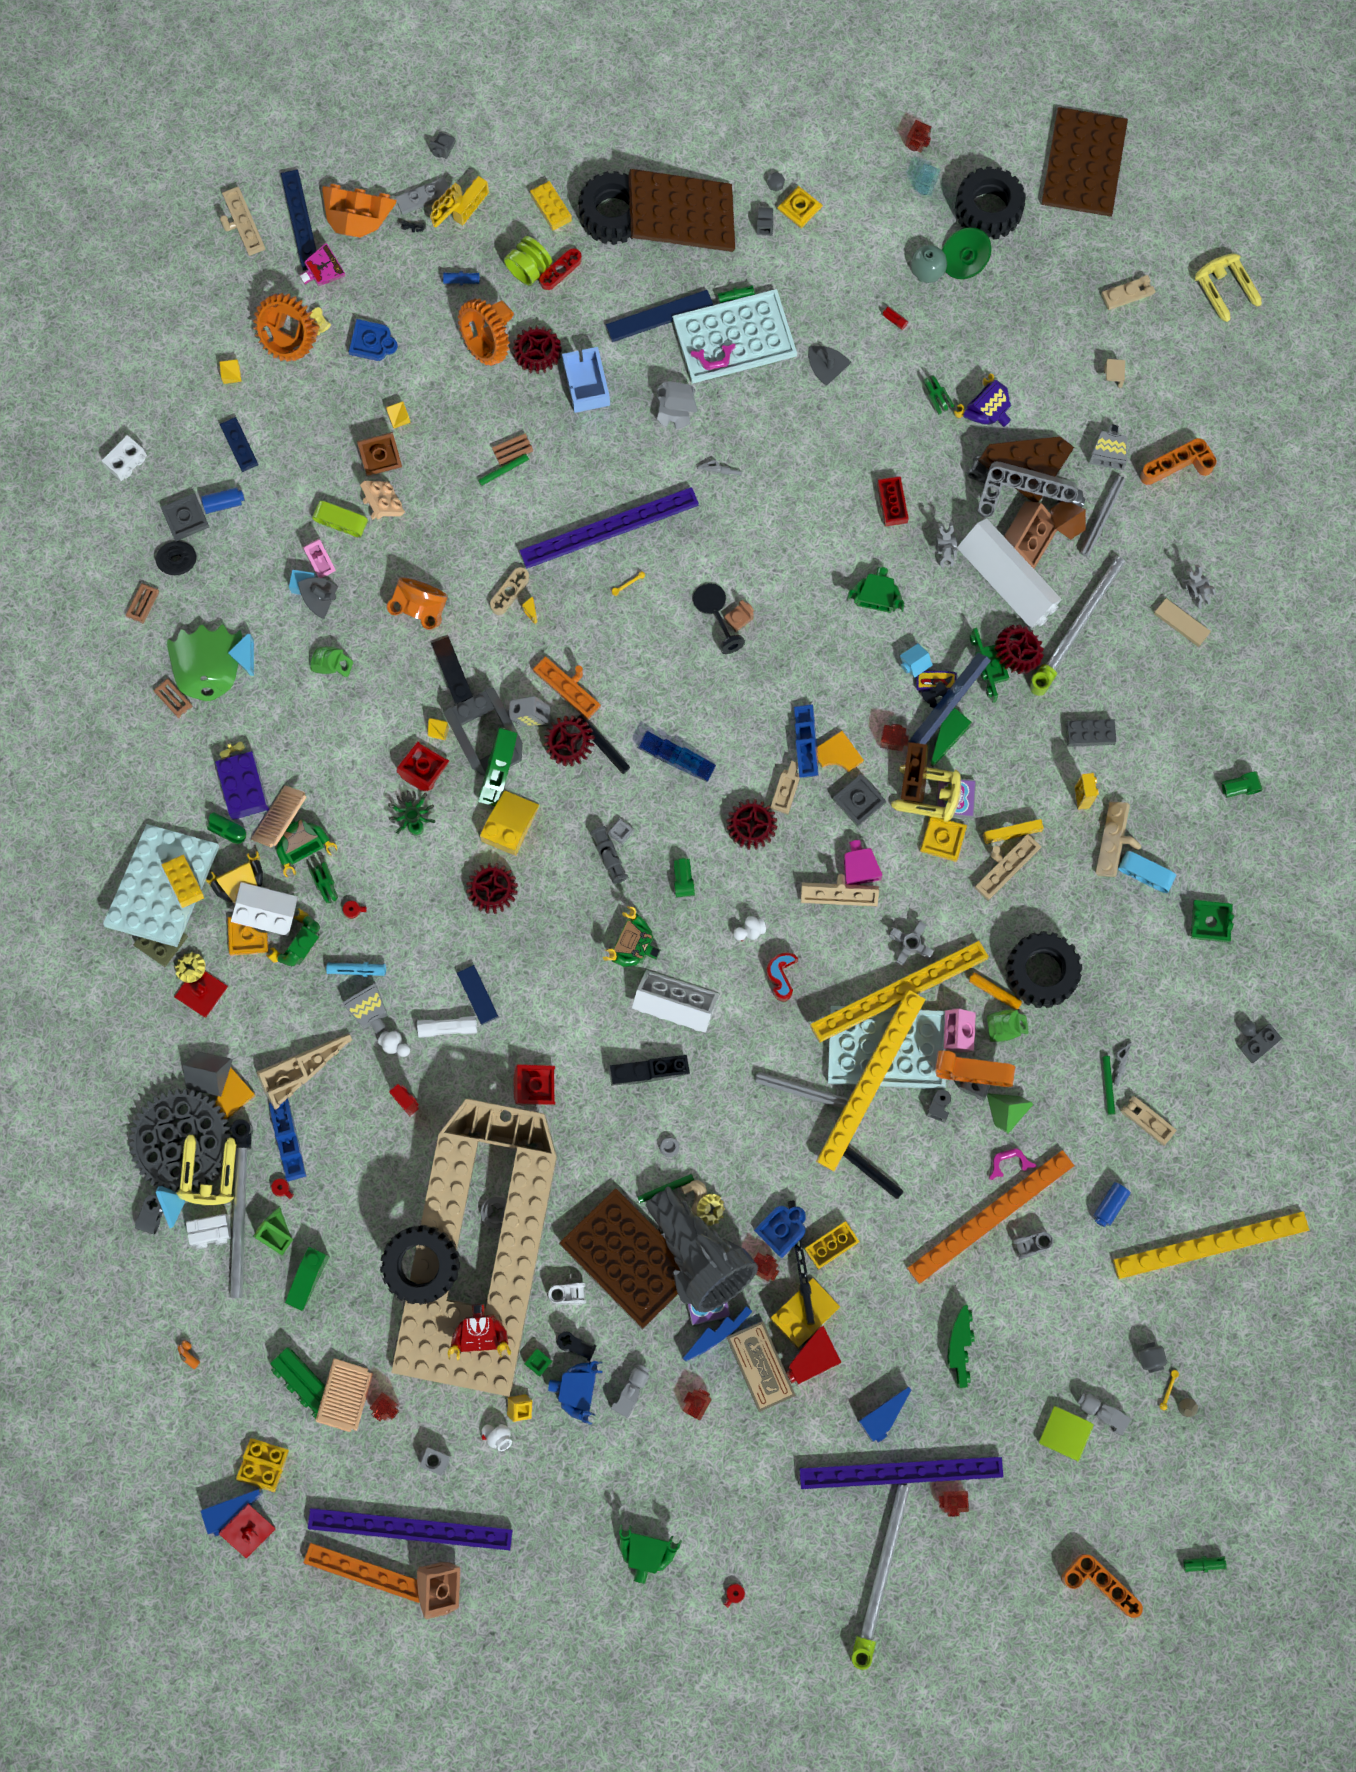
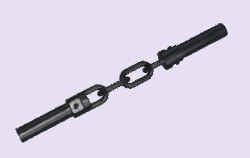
(805, 1289)

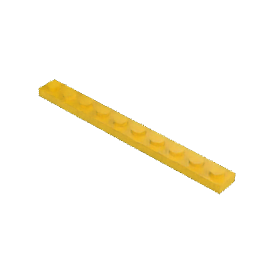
(893, 993)
(870, 1080)
(1211, 1245)

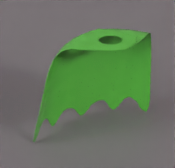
(204, 655)

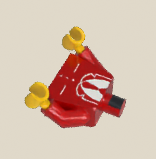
(479, 1334)

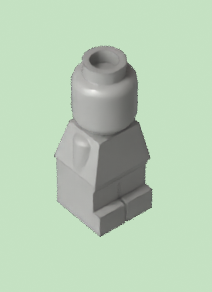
(630, 1394)
(1106, 1414)

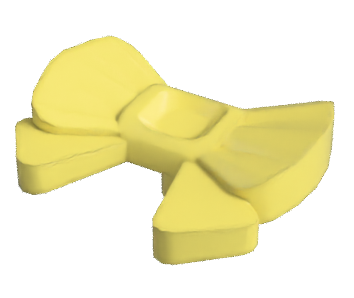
(317, 313)
(226, 753)

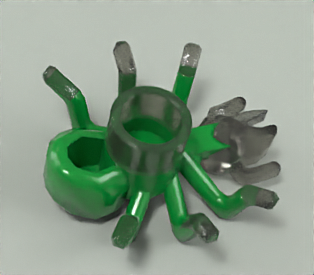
(411, 813)

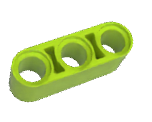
(340, 519)

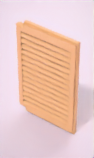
(279, 816)
(344, 1396)

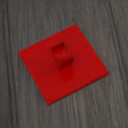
(201, 994)
(247, 1531)

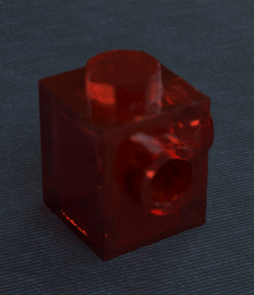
(918, 136)
(894, 737)
(767, 1267)
(696, 1403)
(384, 1408)
(953, 1502)

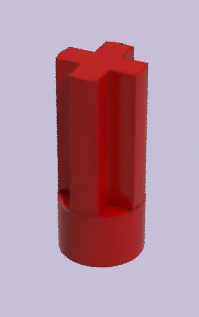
(895, 318)

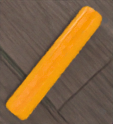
(995, 991)

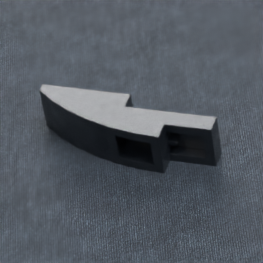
(649, 1070)

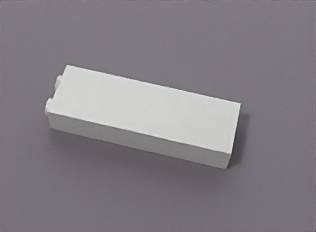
(1009, 574)

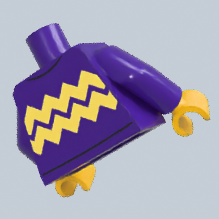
(988, 404)

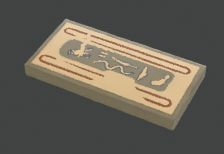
(761, 1366)

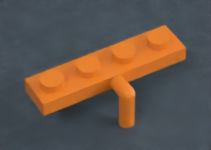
(567, 686)

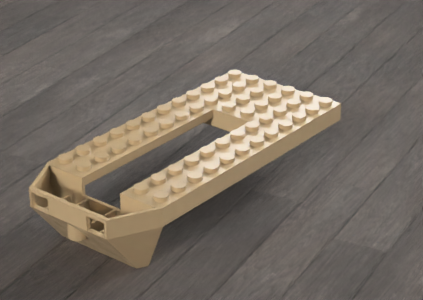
(429, 1327)

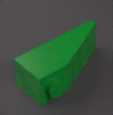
(950, 732)
(306, 1278)

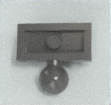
(1259, 1042)

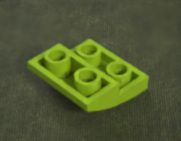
(1066, 1433)

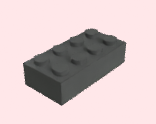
(1091, 732)

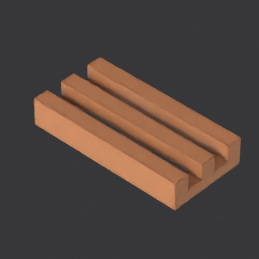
(496, 449)
(155, 592)
(182, 709)

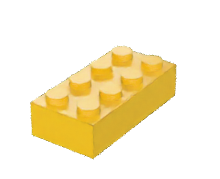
(471, 200)
(551, 205)
(1086, 791)
(182, 881)
(831, 1245)

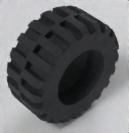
(990, 182)
(597, 190)
(1061, 952)
(394, 1274)

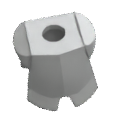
(675, 403)

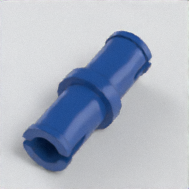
(461, 278)

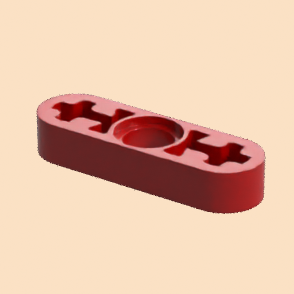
(562, 261)

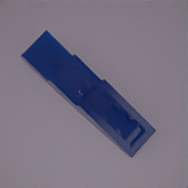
(676, 756)

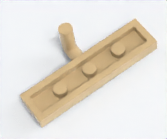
(242, 221)
(1113, 839)
(1007, 866)
(839, 893)

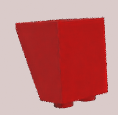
(814, 1358)

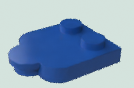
(372, 341)
(782, 1229)

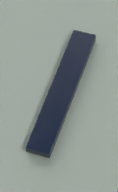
(299, 215)
(656, 316)
(950, 699)

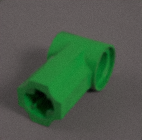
(1246, 784)
(684, 883)

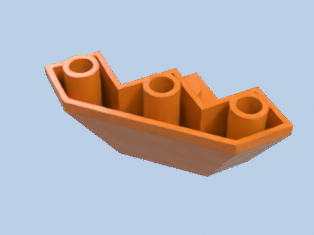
(355, 211)

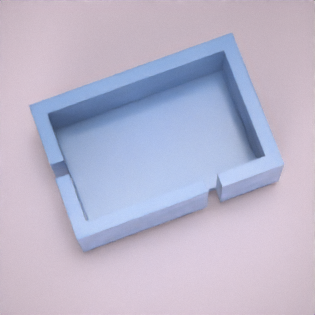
(586, 380)

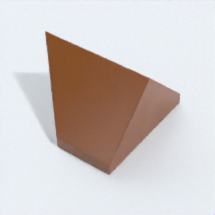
(1069, 519)

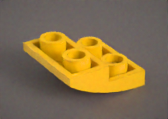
(446, 204)
(262, 1465)

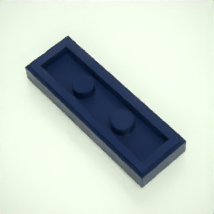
(239, 444)
(477, 995)

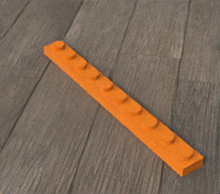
(990, 1217)

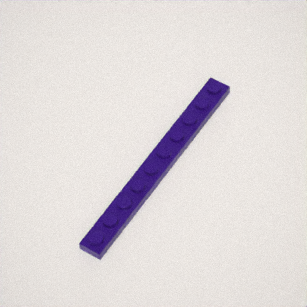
(609, 528)
(901, 1473)
(410, 1529)

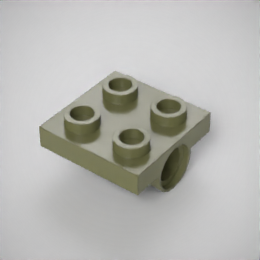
(158, 951)

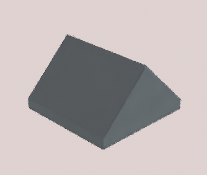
(207, 1073)

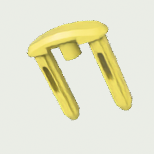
(1217, 266)
(951, 796)
(205, 1197)

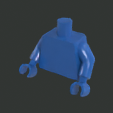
(577, 1390)

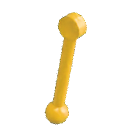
(615, 591)
(1174, 1374)

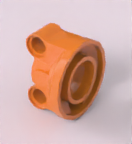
(418, 601)

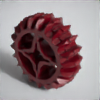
(527, 359)
(1024, 647)
(562, 743)
(744, 823)
(500, 890)

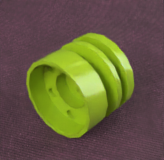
(527, 260)

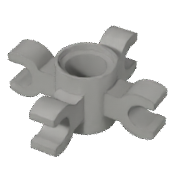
(946, 545)
(1198, 586)
(897, 935)

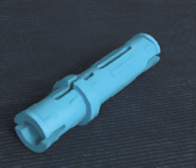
(356, 969)

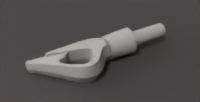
(719, 469)
(1122, 1062)

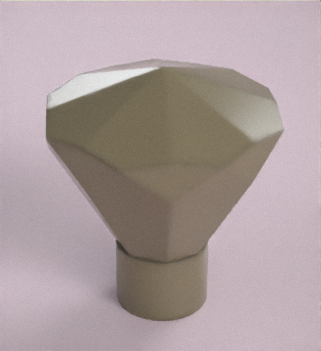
(1188, 1407)

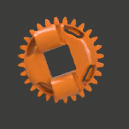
(273, 314)
(488, 338)

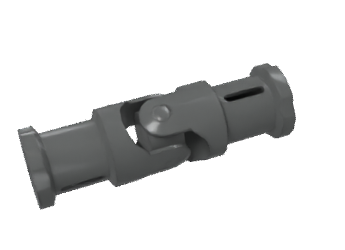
(609, 857)

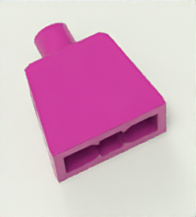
(860, 865)

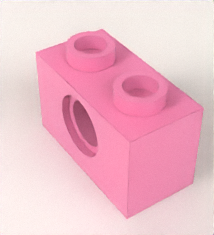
(959, 1030)

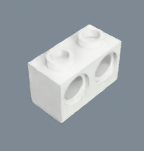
(121, 455)

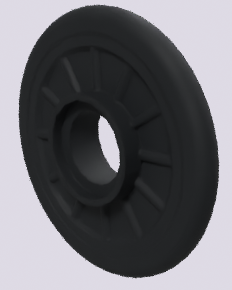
(179, 567)

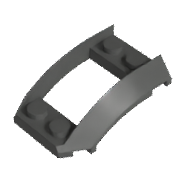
(473, 709)

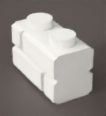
(209, 1230)

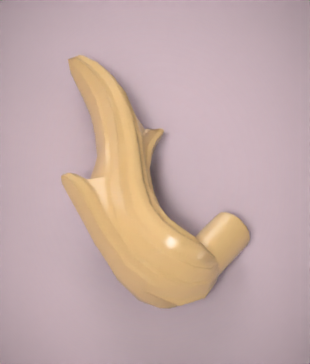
(699, 1190)

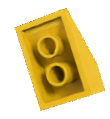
(509, 823)
(792, 1319)

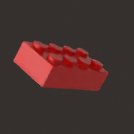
(892, 501)
(404, 1099)

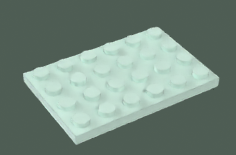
(751, 323)
(145, 897)
(913, 1063)

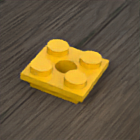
(799, 216)

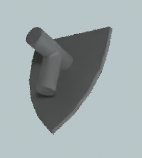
(827, 363)
(318, 594)

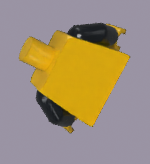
(227, 885)

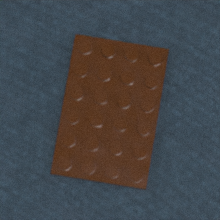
(1084, 161)
(681, 210)
(625, 1257)

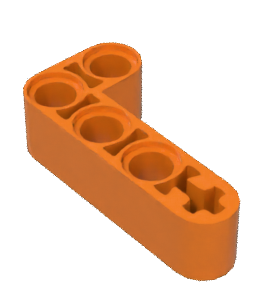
(1176, 464)
(973, 1070)
(1105, 1588)

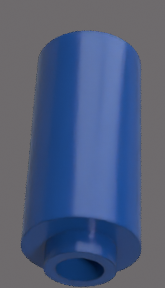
(222, 500)
(1111, 1204)

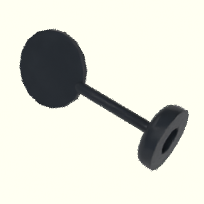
(711, 599)

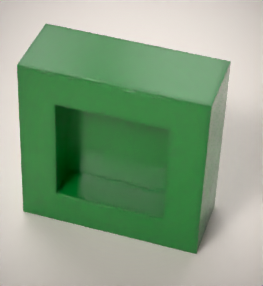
(538, 1362)

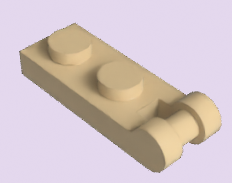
(1127, 293)
(1149, 1121)

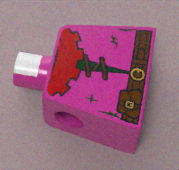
(322, 267)

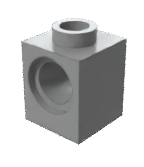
(443, 1461)

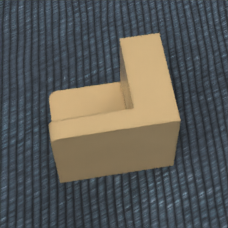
(1115, 371)

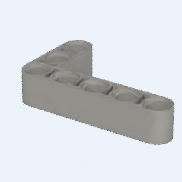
(1022, 484)

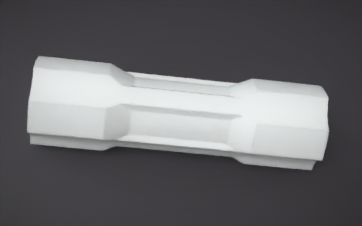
(431, 1028)

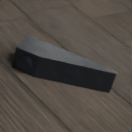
(452, 670)

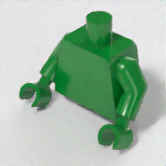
(877, 592)
(646, 1553)

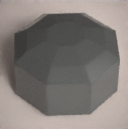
(776, 181)

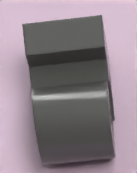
(765, 221)
(975, 1089)
(939, 1103)

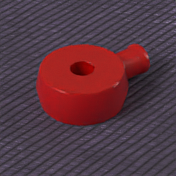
(356, 909)
(285, 1188)
(734, 1599)

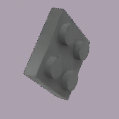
(185, 517)
(859, 800)

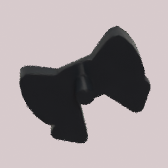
(419, 227)
(930, 696)

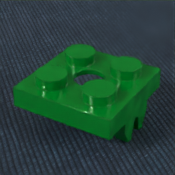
(1221, 912)

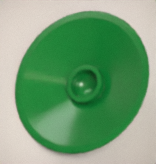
(967, 253)

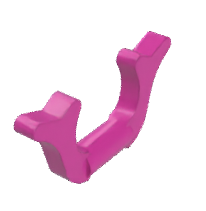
(715, 364)
(1009, 1154)

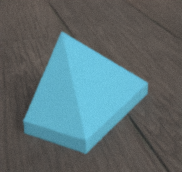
(244, 654)
(170, 1204)

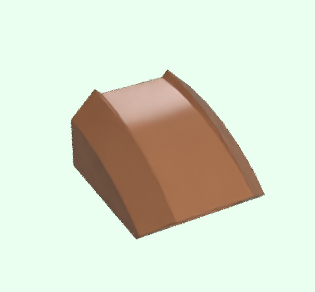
(438, 1589)

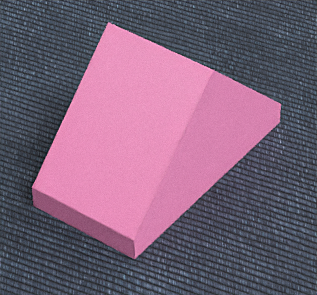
(319, 558)

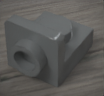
(442, 145)

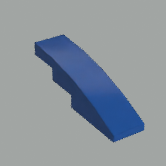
(806, 741)
(288, 1141)
(710, 1338)

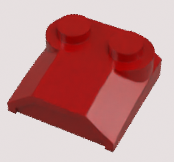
(421, 767)
(534, 1085)

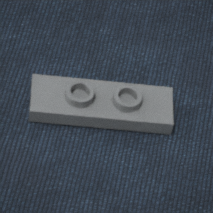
(421, 196)

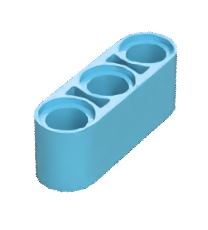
(1147, 872)

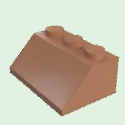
(1031, 531)

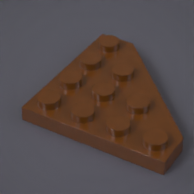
(1038, 455)

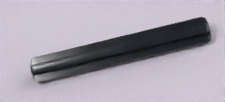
(606, 748)
(873, 1173)

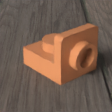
(740, 616)

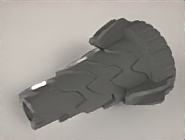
(709, 1266)

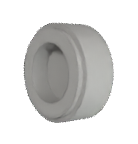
(669, 1147)

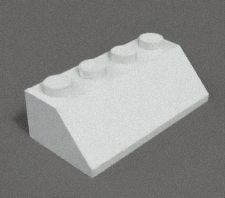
(675, 1001)

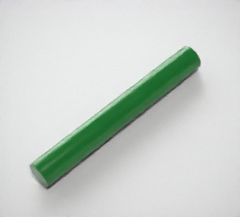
(502, 470)
(1108, 1085)
(673, 1185)

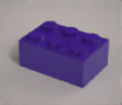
(242, 785)

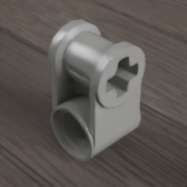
(1031, 1245)

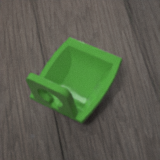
(327, 660)
(1006, 1025)

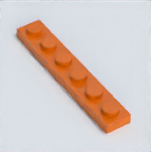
(362, 1572)

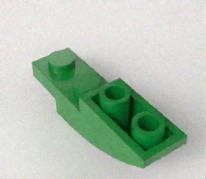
(498, 767)
(960, 1337)

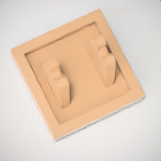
(382, 499)

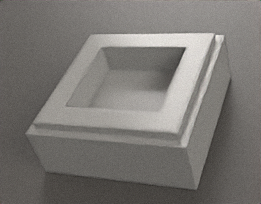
(621, 831)

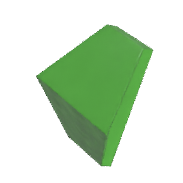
(1007, 1110)
(274, 1232)

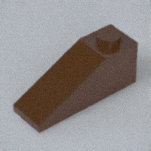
(915, 773)

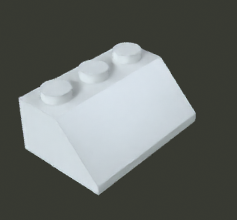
(264, 909)

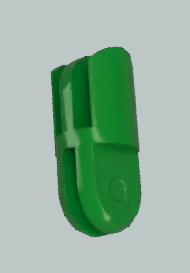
(937, 394)
(226, 828)
(324, 884)

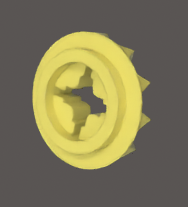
(190, 975)
(704, 1207)

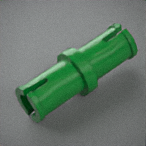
(735, 294)
(1204, 1564)

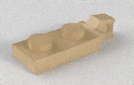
(786, 789)

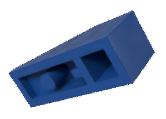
(881, 1419)
(220, 1515)

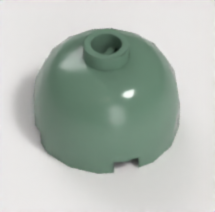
(929, 263)

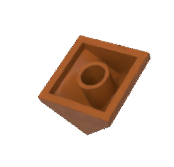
(379, 454)

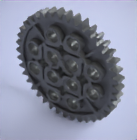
(151, 1122)

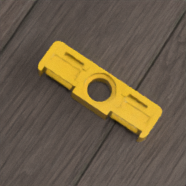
(1013, 831)

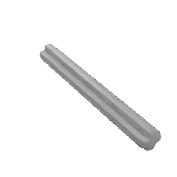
(1102, 516)
(801, 1090)

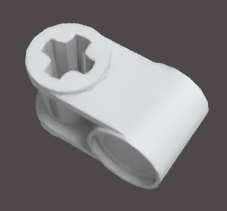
(569, 1294)

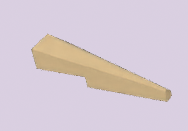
(288, 1075)

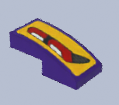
(929, 679)

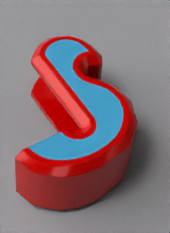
(777, 976)

